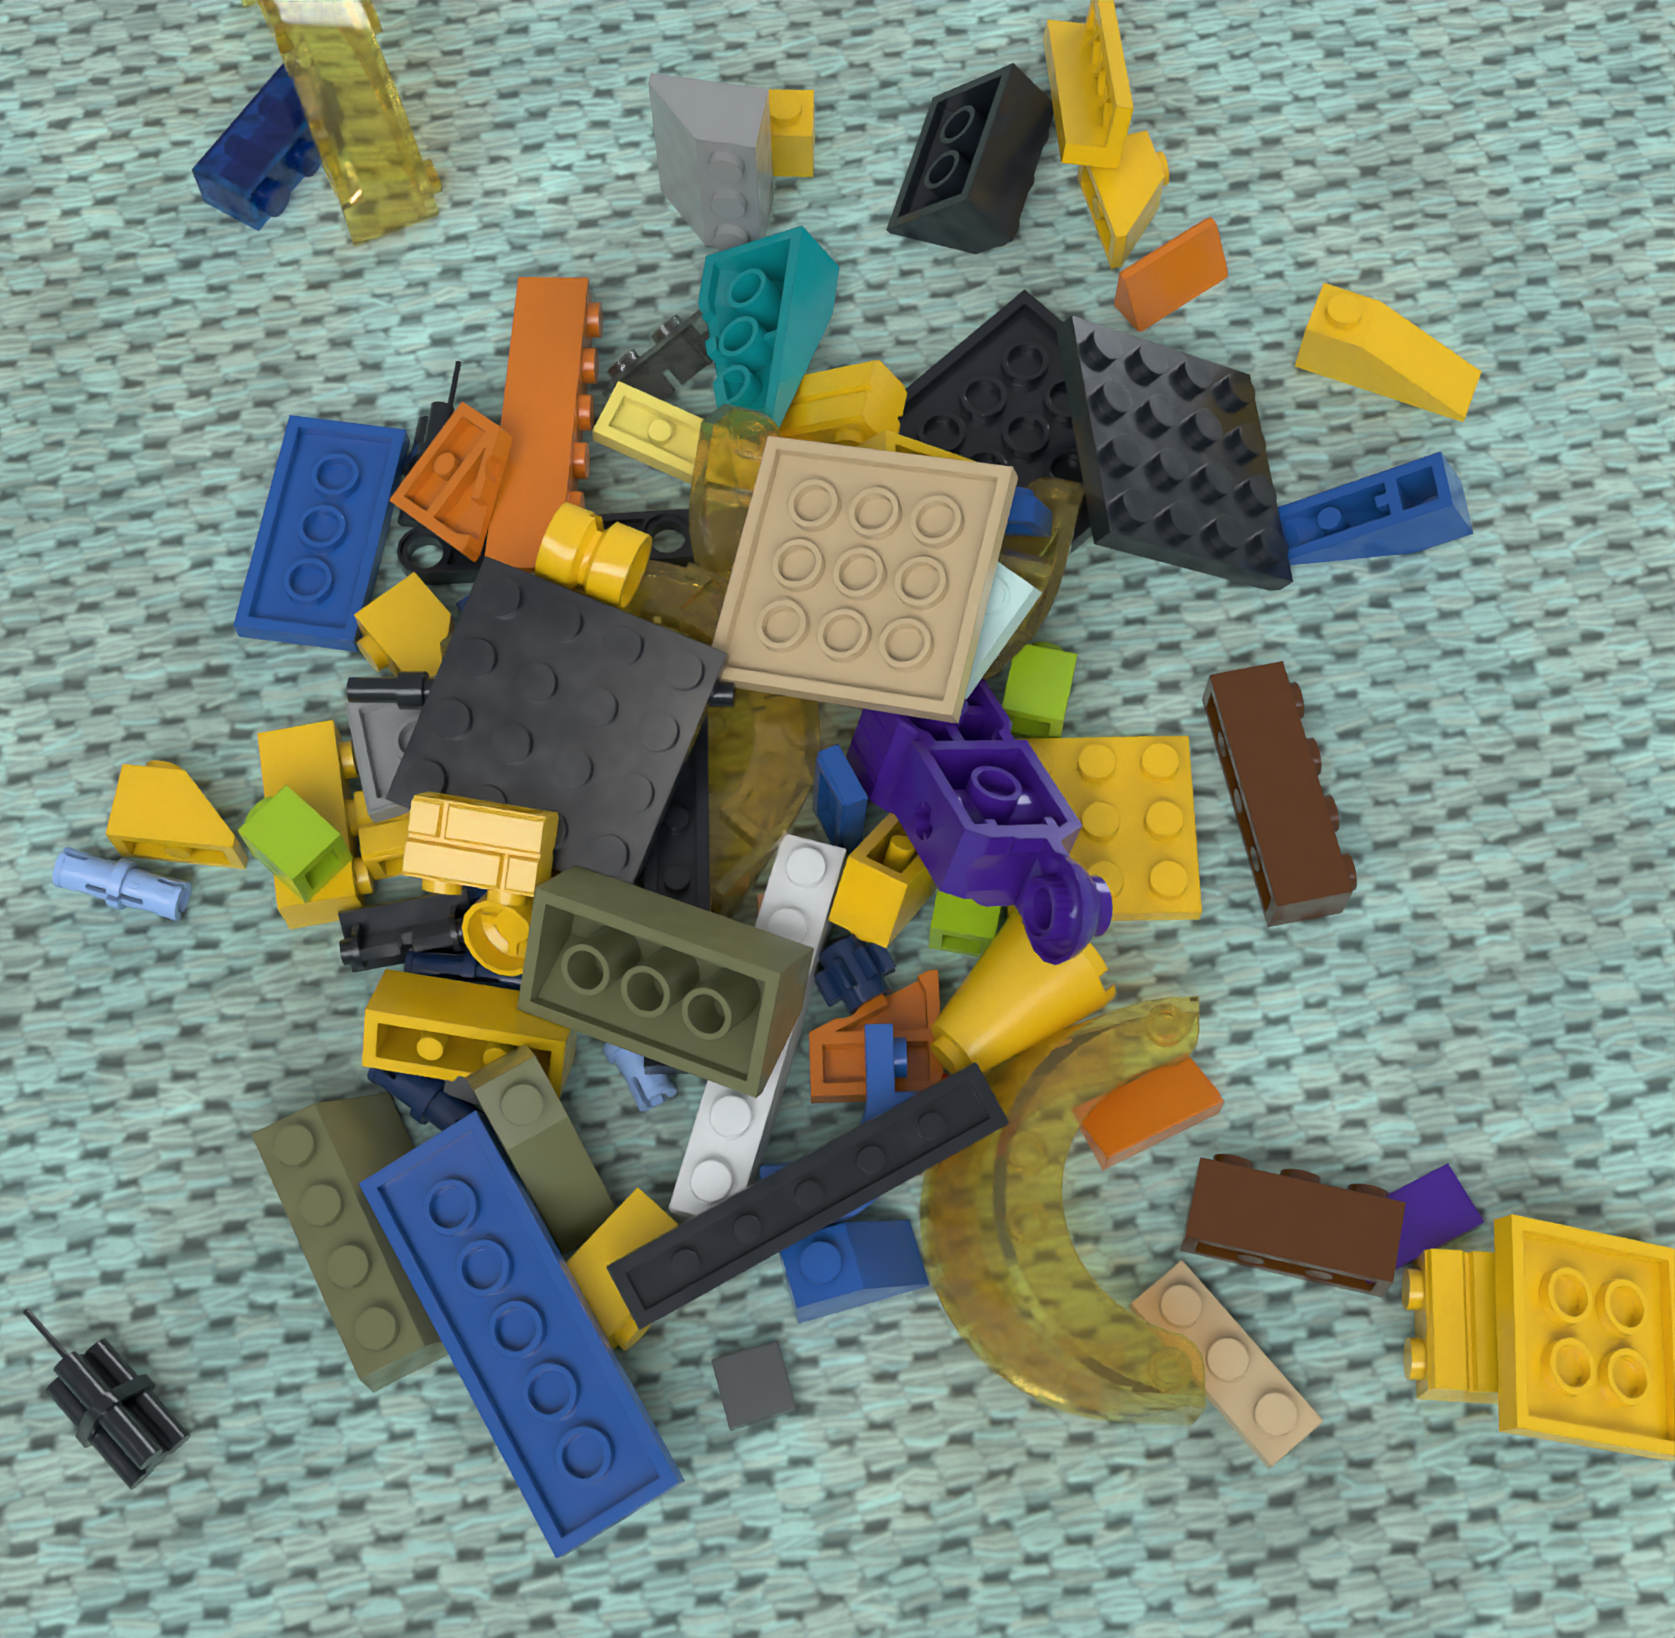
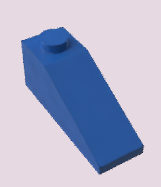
(1379, 514)

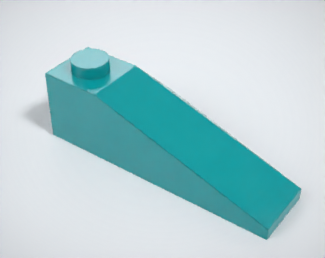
(766, 317)

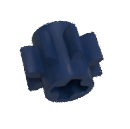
(854, 973)

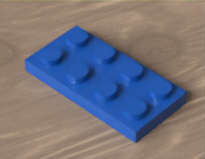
(322, 533)

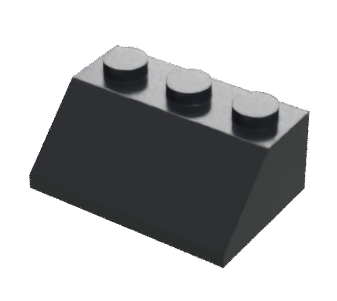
(974, 163)

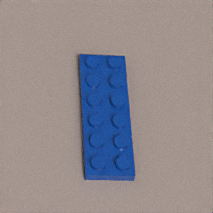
(521, 1334)

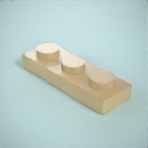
(1237, 1372)

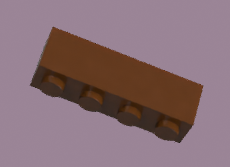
(1278, 794)

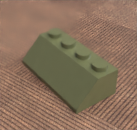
(662, 978)
(316, 1171)

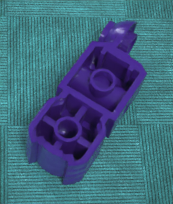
(984, 818)

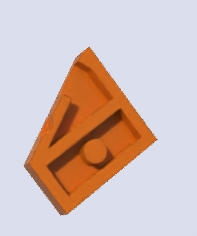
(458, 480)
(839, 1045)

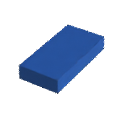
(839, 799)

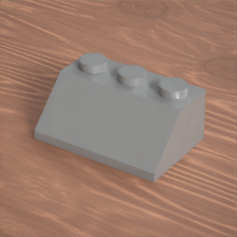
(714, 156)

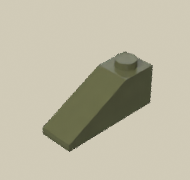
(542, 1146)

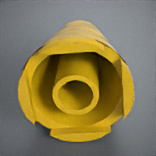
(1015, 1001)

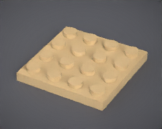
(864, 577)

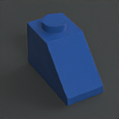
(851, 1267)

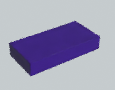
(1434, 1214)

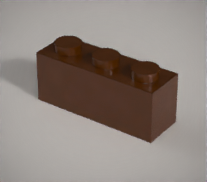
(1294, 1225)

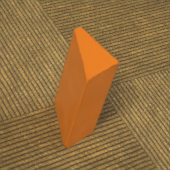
(1171, 275)
(1149, 1112)

